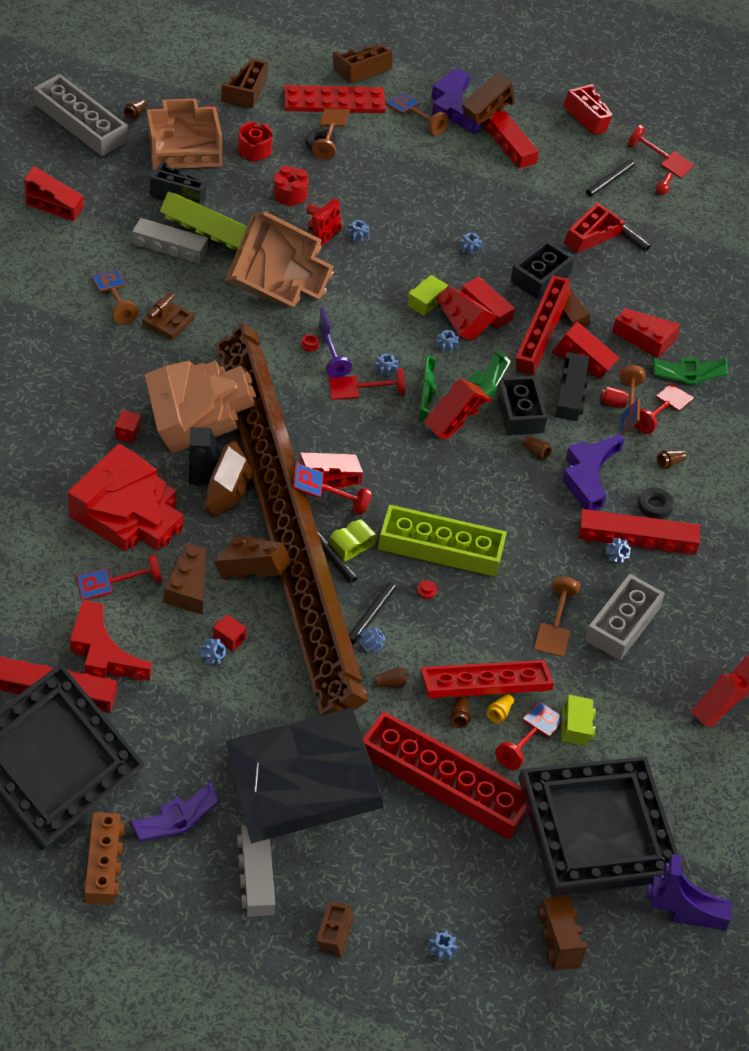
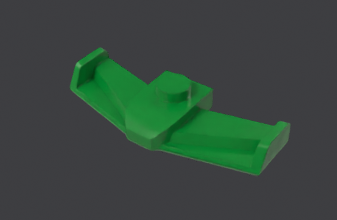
(689, 370)
(492, 375)
(428, 387)

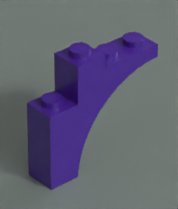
(449, 99)
(583, 474)
(685, 900)

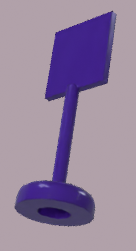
(339, 365)

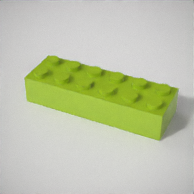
(203, 220)
(442, 540)

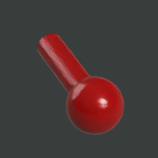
(662, 187)

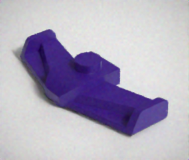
(175, 816)

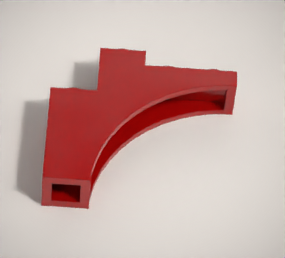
(103, 655)
(723, 694)

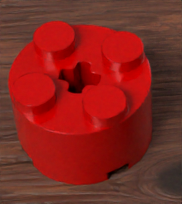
(255, 141)
(290, 185)

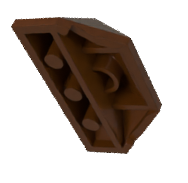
(228, 480)

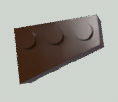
(362, 64)
(246, 85)
(488, 99)
(252, 556)
(187, 580)
(561, 933)

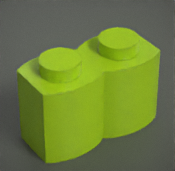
(353, 539)

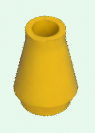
(499, 709)

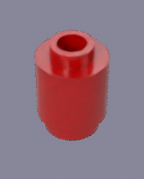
(614, 397)

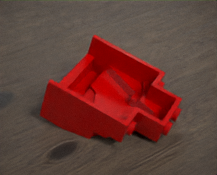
(126, 502)

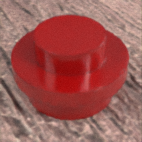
(310, 343)
(427, 589)

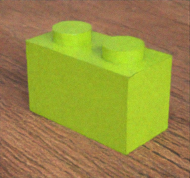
(424, 295)
(577, 720)

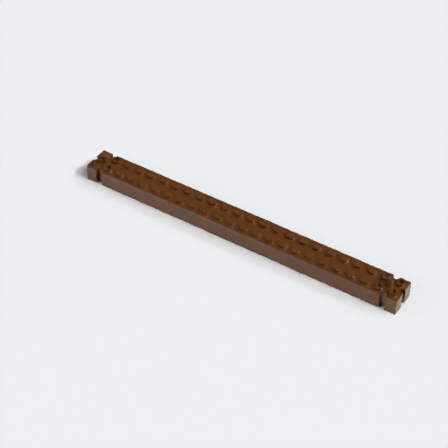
(290, 521)

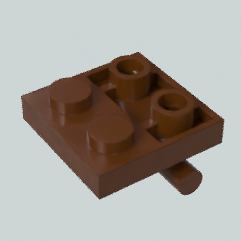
(168, 317)

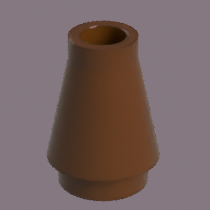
(134, 109)
(538, 447)
(669, 458)
(391, 678)
(460, 714)

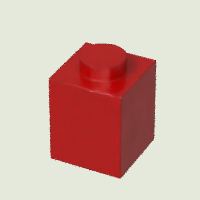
(128, 426)
(229, 632)

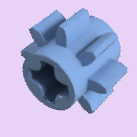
(358, 230)
(470, 243)
(447, 341)
(386, 364)
(618, 550)
(372, 639)
(212, 651)
(439, 945)

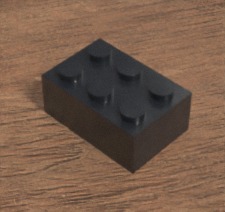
(538, 266)
(521, 405)

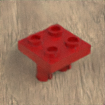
(325, 220)

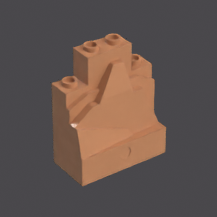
(184, 135)
(279, 262)
(197, 397)

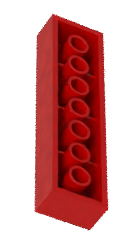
(446, 775)

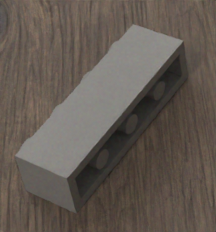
(169, 240)
(257, 876)

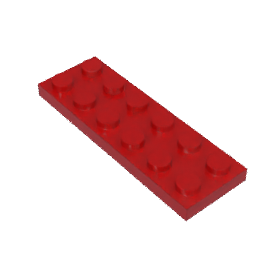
(318, 98)
(486, 679)

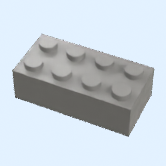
(624, 617)

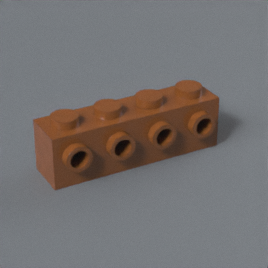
(103, 858)

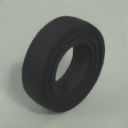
(318, 133)
(655, 493)

